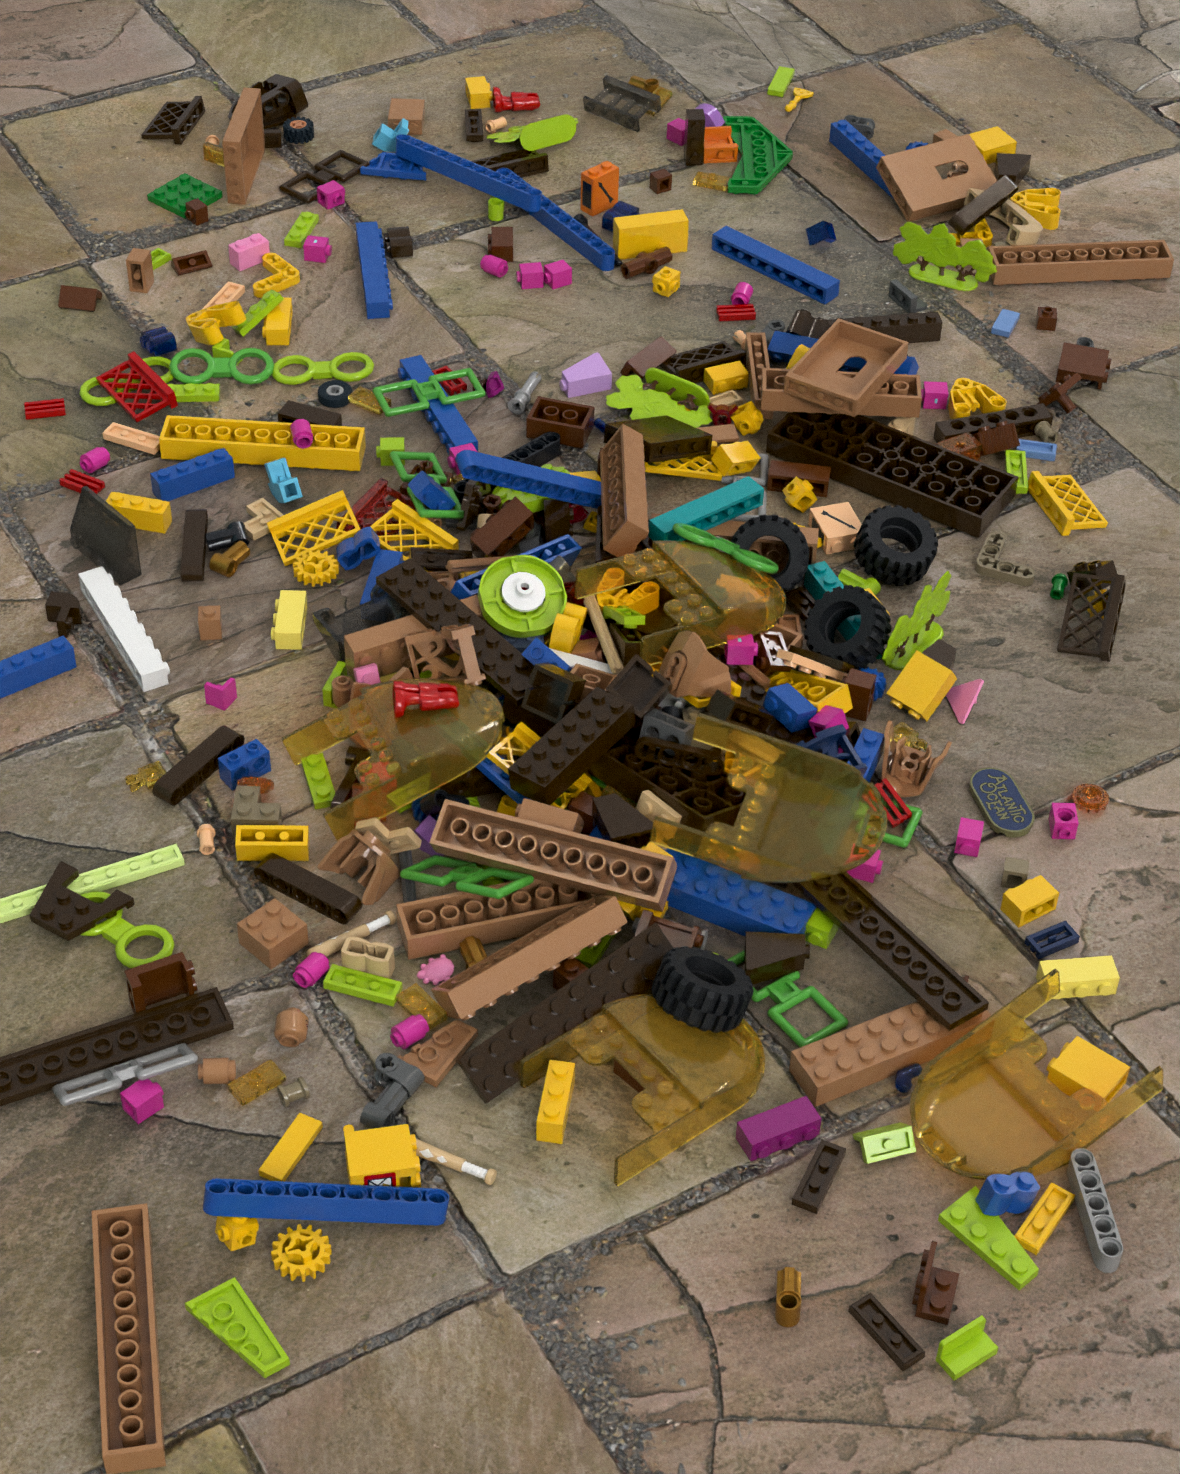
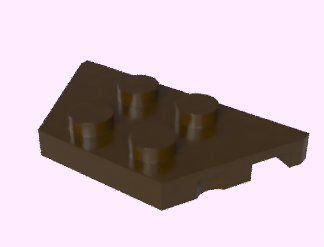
(473, 502)

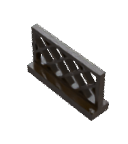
(178, 120)
(520, 162)
(709, 356)
(1109, 622)

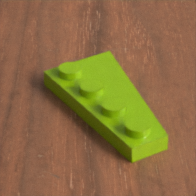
(989, 1239)
(240, 1326)

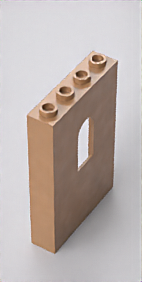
(244, 145)
(917, 184)
(816, 376)

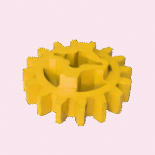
(315, 568)
(301, 1252)

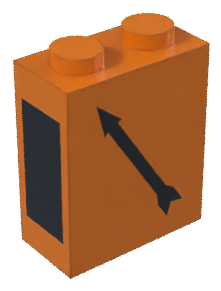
(599, 188)

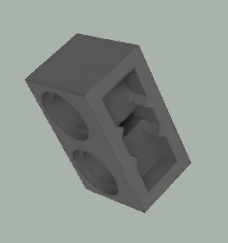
(667, 728)

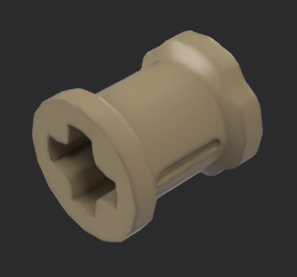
(1044, 431)
(293, 1091)

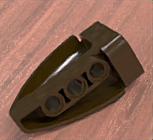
(281, 99)

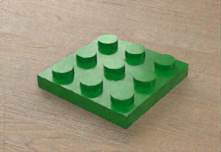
(181, 190)

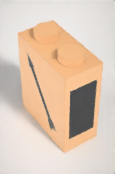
(836, 526)

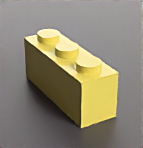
(289, 620)
(1083, 976)

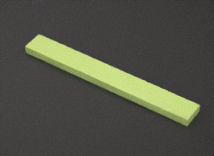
(98, 879)

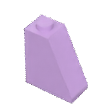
(586, 377)

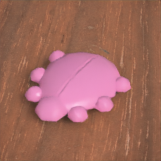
(436, 970)

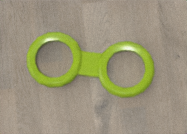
(323, 369)
(105, 401)
(122, 933)

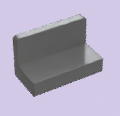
(905, 298)

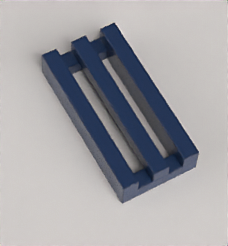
(1055, 942)

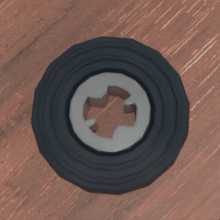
(334, 393)

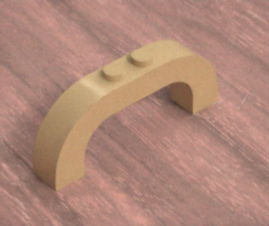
(1023, 227)

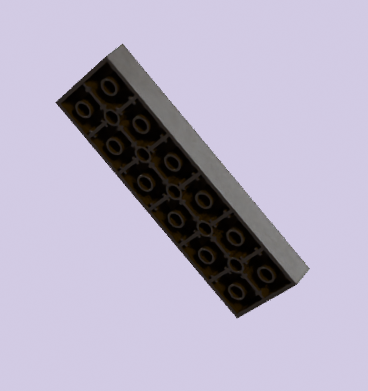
(896, 467)
(694, 795)

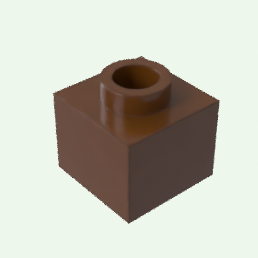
(660, 181)
(196, 212)
(1046, 318)

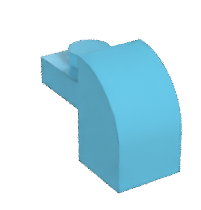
(386, 137)
(281, 483)

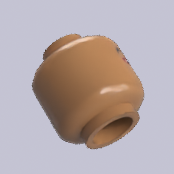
(291, 1027)

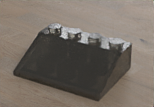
(105, 537)

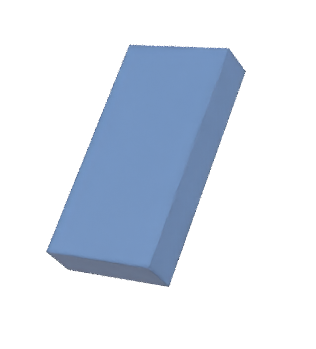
(1005, 323)
(1038, 449)

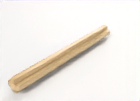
(603, 634)

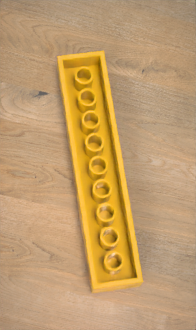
(262, 442)

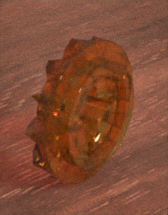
(265, 784)
(1088, 791)

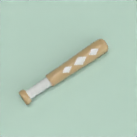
(336, 943)
(454, 1162)

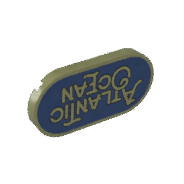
(1001, 802)

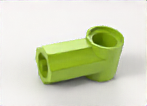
(495, 209)
(850, 578)

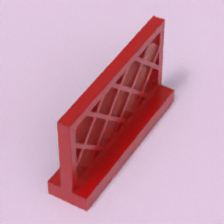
(152, 381)

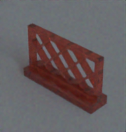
(376, 498)

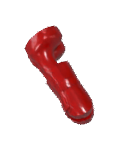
(515, 102)
(427, 695)

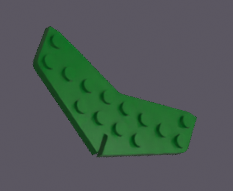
(761, 155)

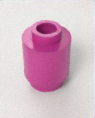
(494, 265)
(742, 293)
(301, 433)
(94, 459)
(311, 969)
(409, 1031)

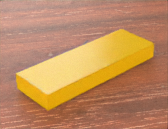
(290, 1148)
(1044, 1218)

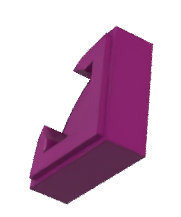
(493, 384)

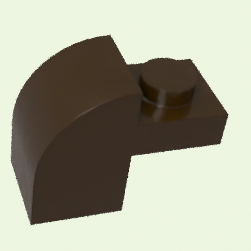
(63, 610)

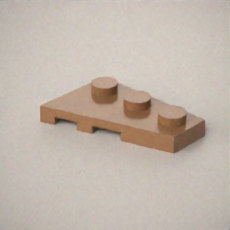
(440, 1053)

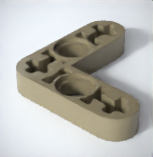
(991, 565)

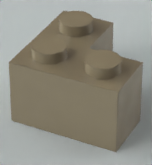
(251, 811)

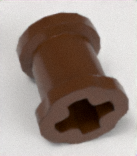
(494, 506)

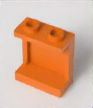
(719, 145)

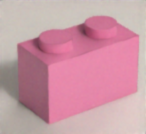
(248, 251)

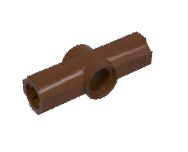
(646, 262)

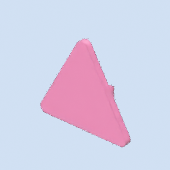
(963, 697)

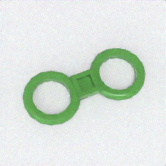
(221, 366)
(741, 555)

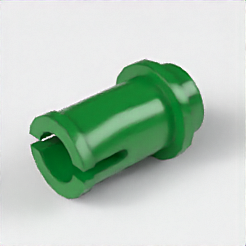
(1059, 583)

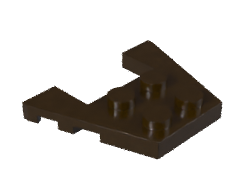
(70, 913)

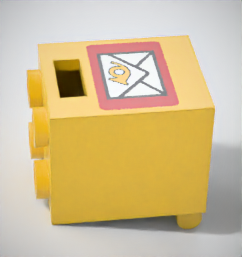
(382, 1156)

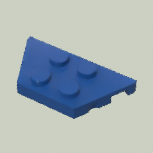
(391, 165)

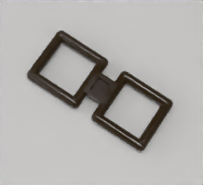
(323, 176)

